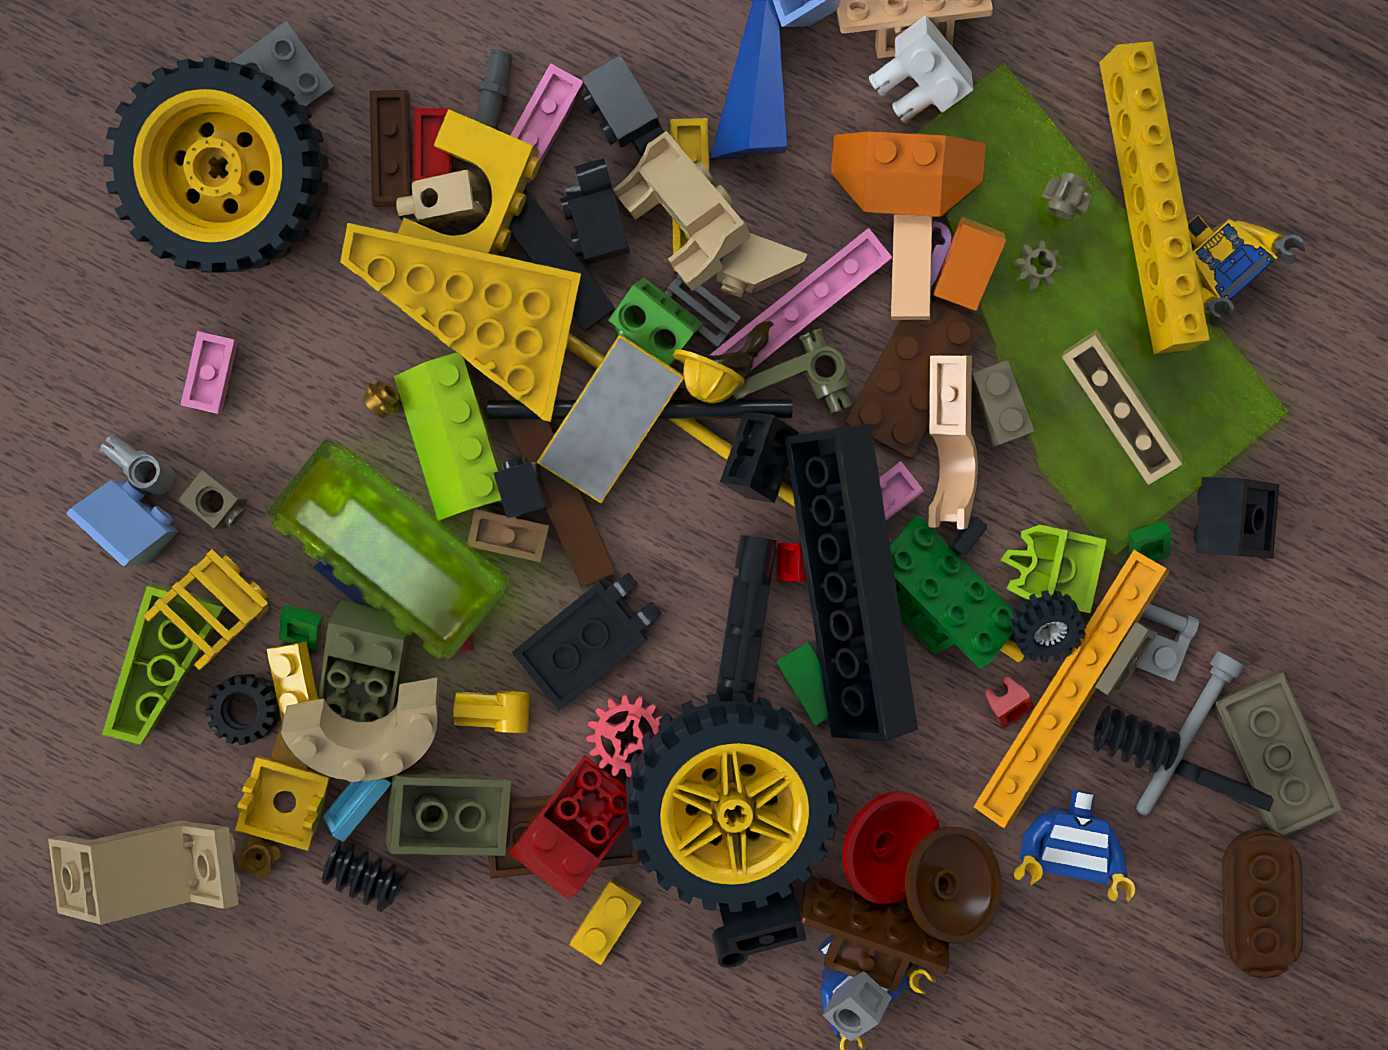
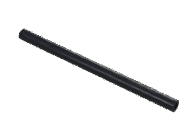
(673, 410)

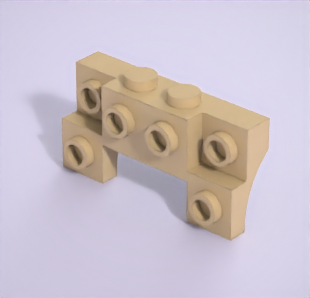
(698, 207)

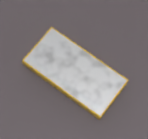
(610, 418)

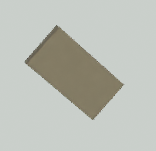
(1278, 753)

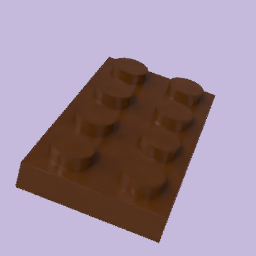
(899, 386)

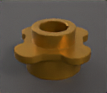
(381, 399)
(248, 861)

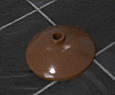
(967, 889)

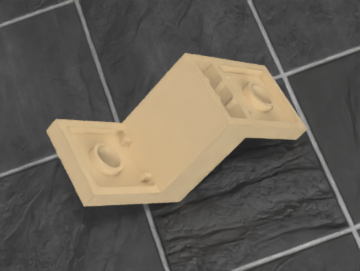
(144, 871)

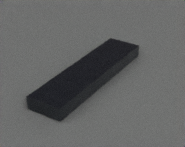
(548, 248)

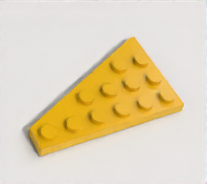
(487, 307)

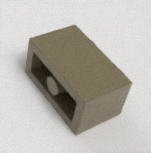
(1000, 404)

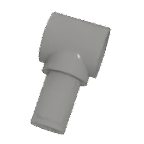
(137, 466)

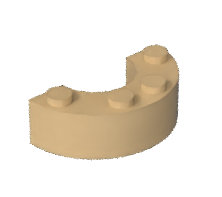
(364, 749)

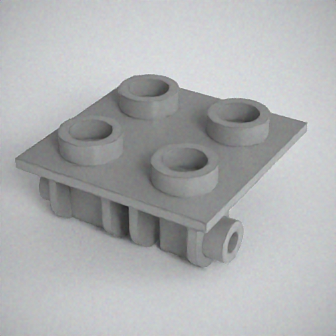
(288, 62)

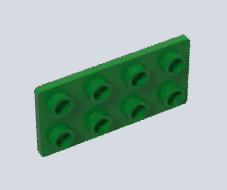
(945, 597)

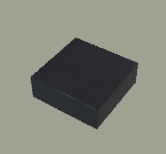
(966, 538)

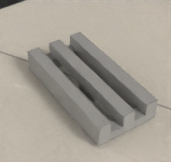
(713, 301)

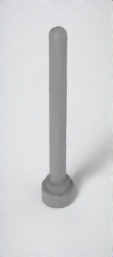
(1223, 671)

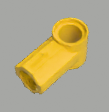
(502, 711)

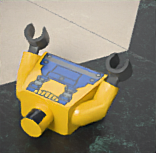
(1232, 258)

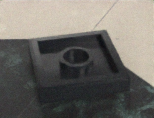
(1224, 785)

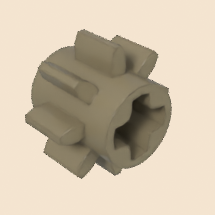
(1067, 196)
(1046, 259)

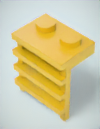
(223, 581)

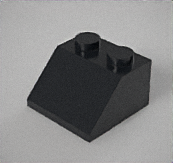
(1236, 517)

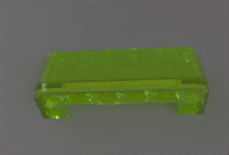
(389, 548)

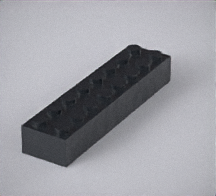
(851, 583)

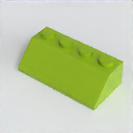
(450, 434)

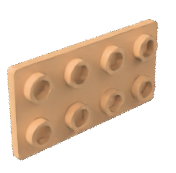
(895, 16)

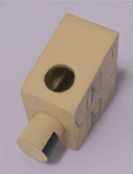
(447, 200)

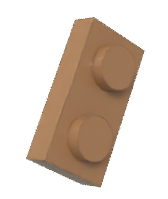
(508, 535)

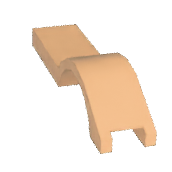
(952, 434)

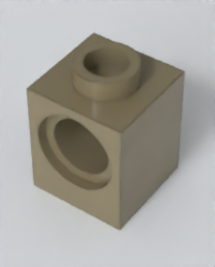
(198, 495)

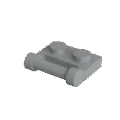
(1165, 655)

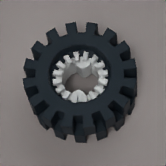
(1063, 622)

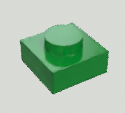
(1151, 541)
(300, 626)

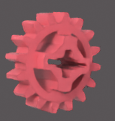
(609, 730)

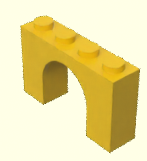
(507, 166)

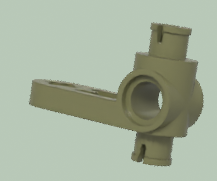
(830, 388)

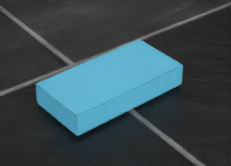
(353, 806)

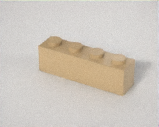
(1122, 407)

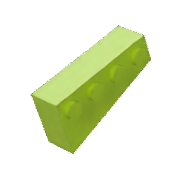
(155, 665)

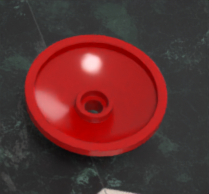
(882, 843)

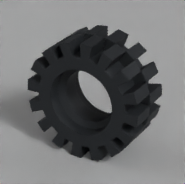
(220, 709)

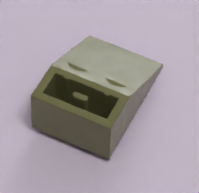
(363, 662)

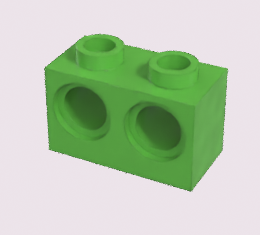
(660, 314)

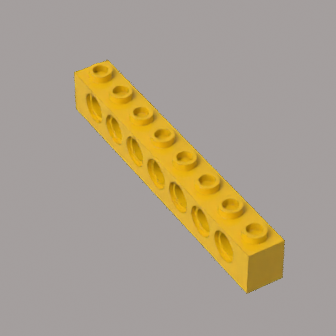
(1153, 198)

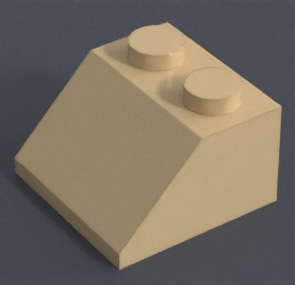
(758, 265)

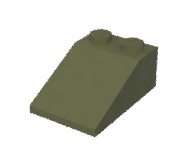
(447, 813)

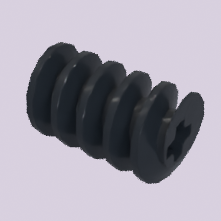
(1136, 739)
(362, 876)

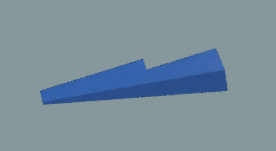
(754, 103)

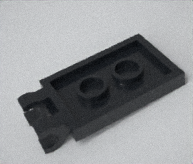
(585, 641)

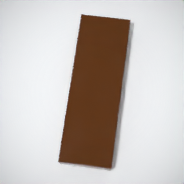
(390, 146)

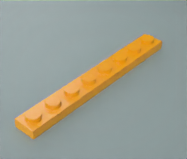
(1070, 690)

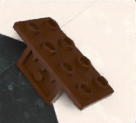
(869, 934)

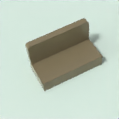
(1126, 659)

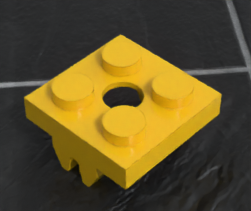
(257, 807)

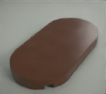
(1262, 903)

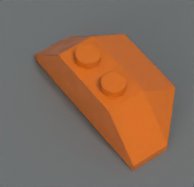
(907, 171)

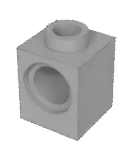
(857, 1006)

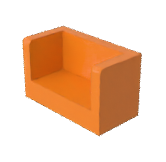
(969, 263)

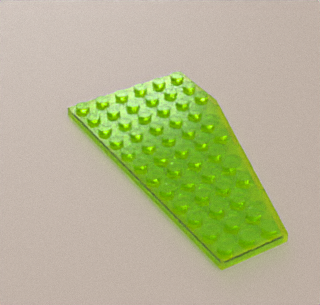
(1202, 396)

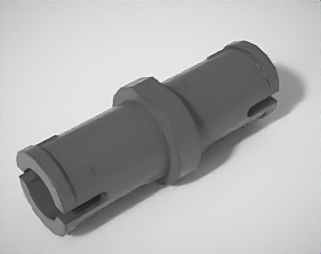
(493, 88)

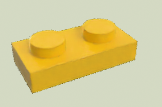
(292, 675)
(605, 921)

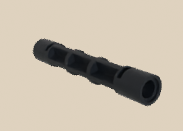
(745, 619)

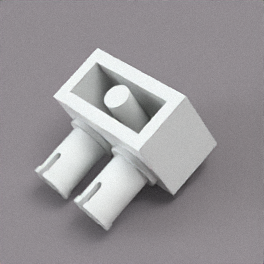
(932, 63)

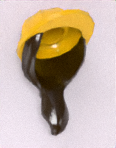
(719, 376)

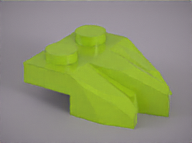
(1059, 563)

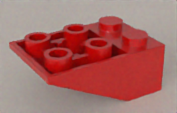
(574, 828)

